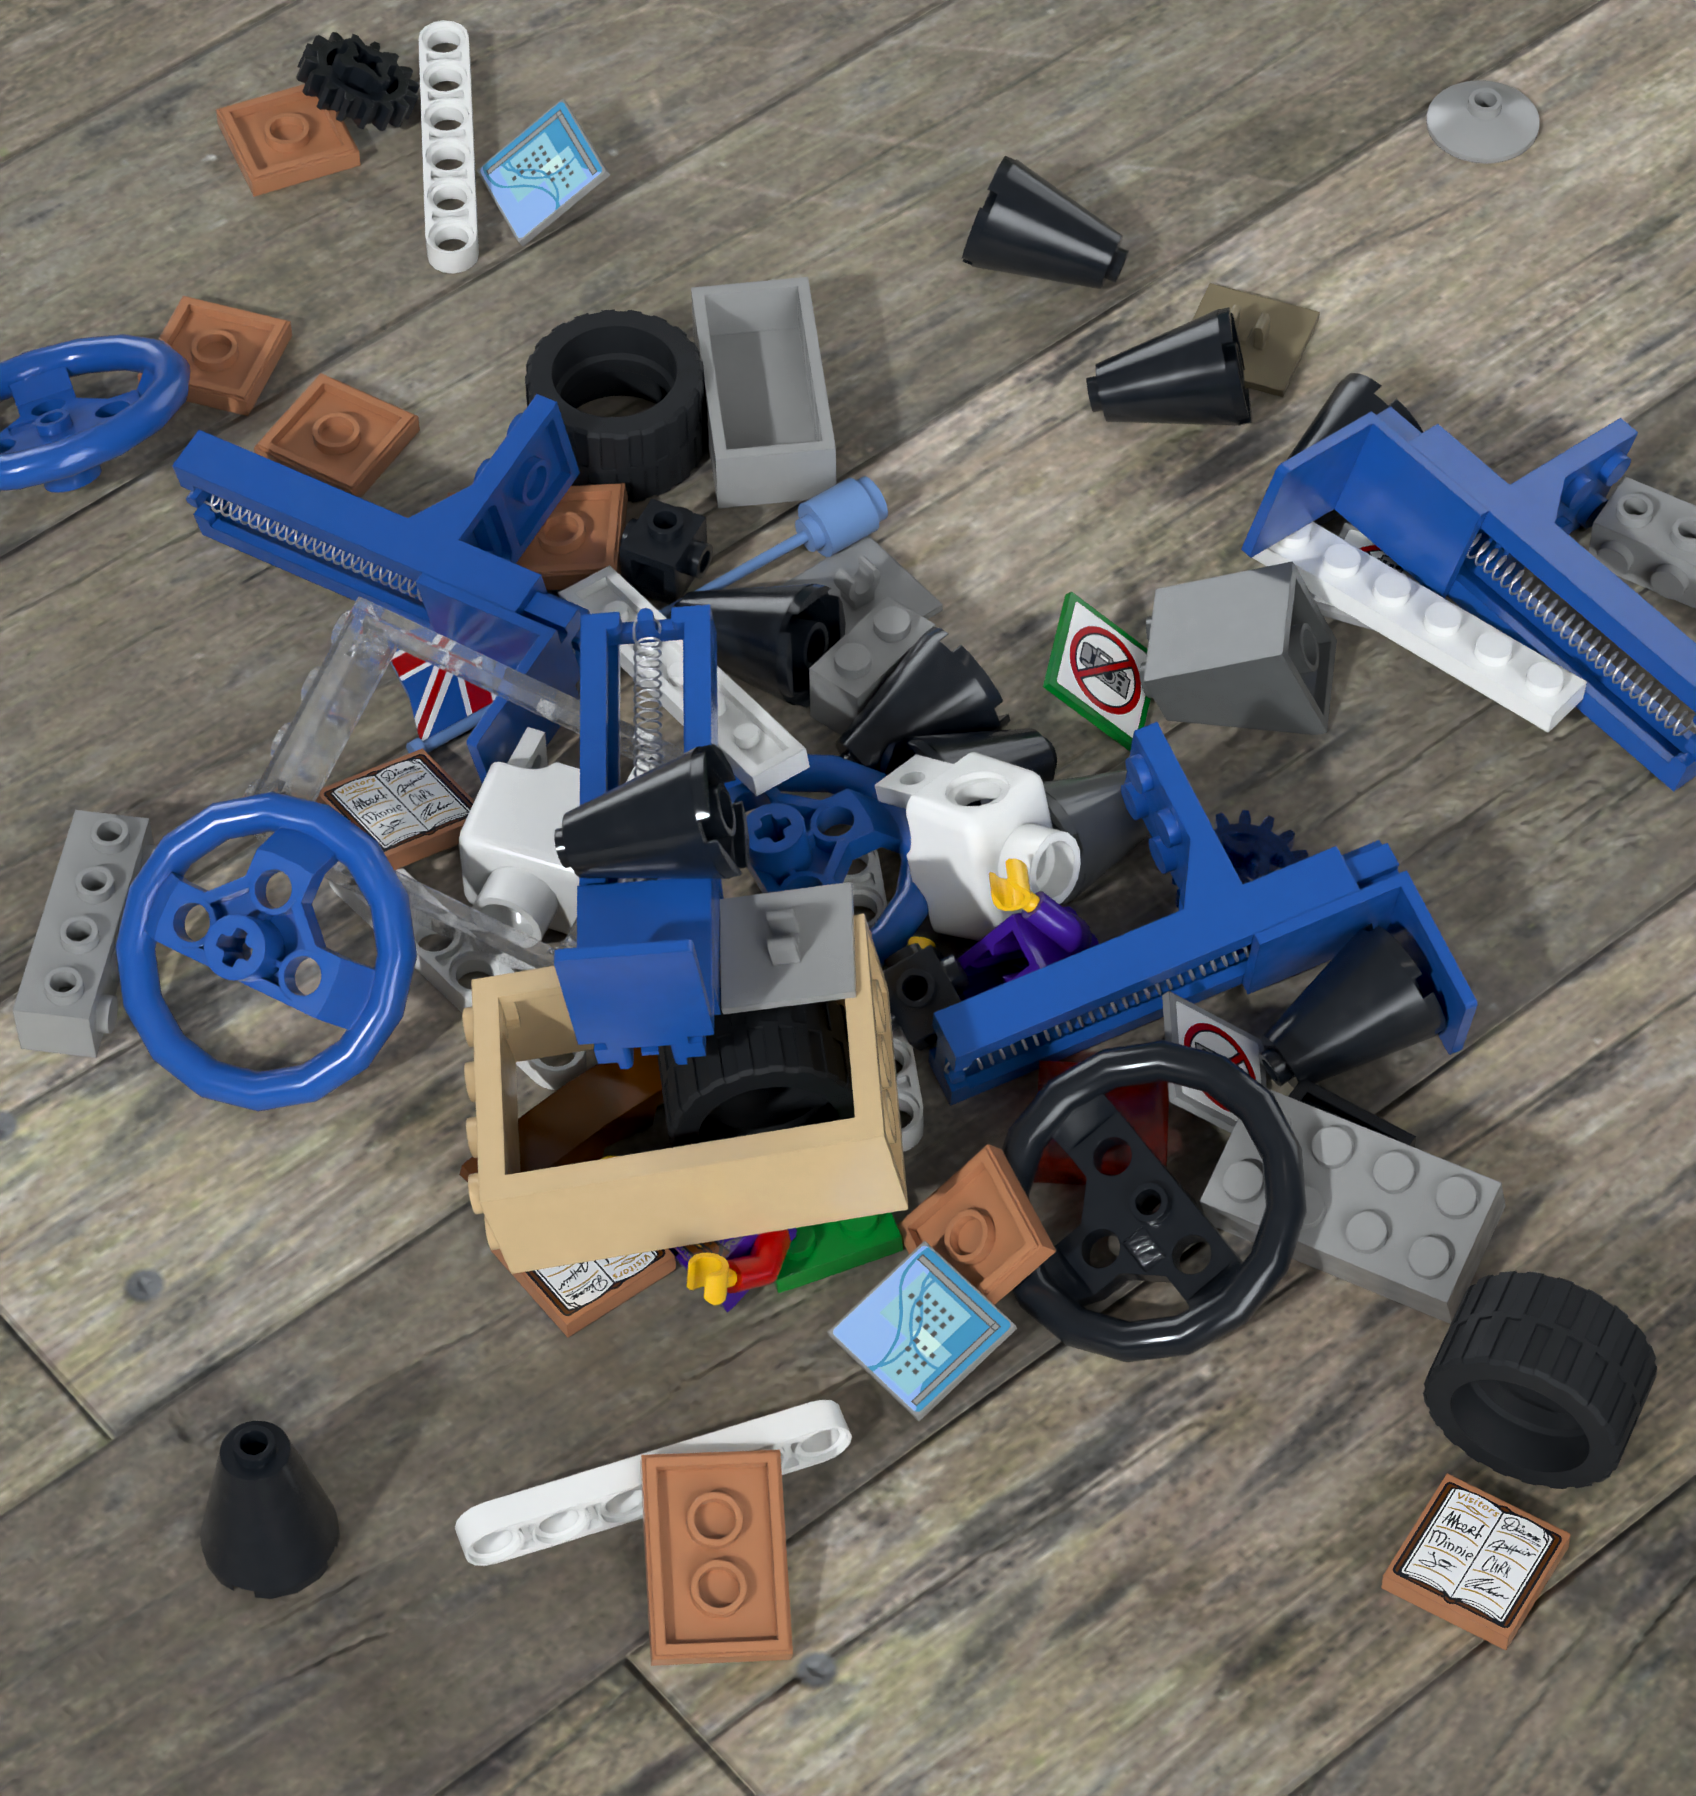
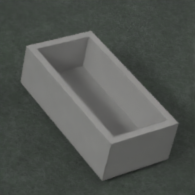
(764, 392)
(1373, 1209)

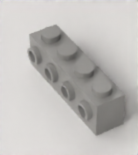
(1648, 546)
(73, 964)

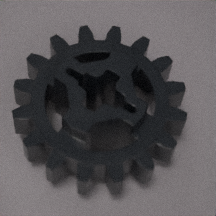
(357, 81)

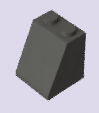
(1241, 652)

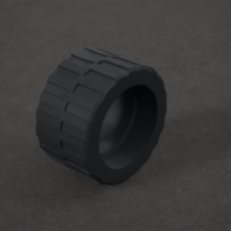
(625, 357)
(761, 1075)
(1540, 1379)

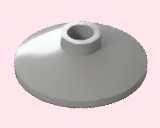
(1482, 121)

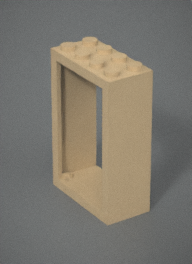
(680, 1191)

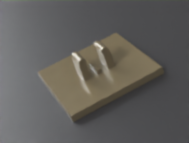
(1269, 335)

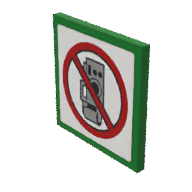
(1098, 671)

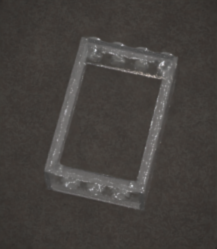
(330, 710)

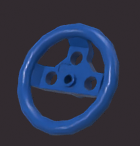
(67, 437)
(794, 853)
(350, 995)

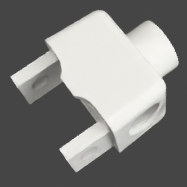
(961, 844)

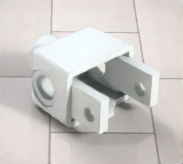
(510, 841)

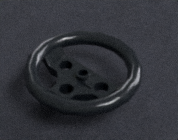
(1086, 1126)

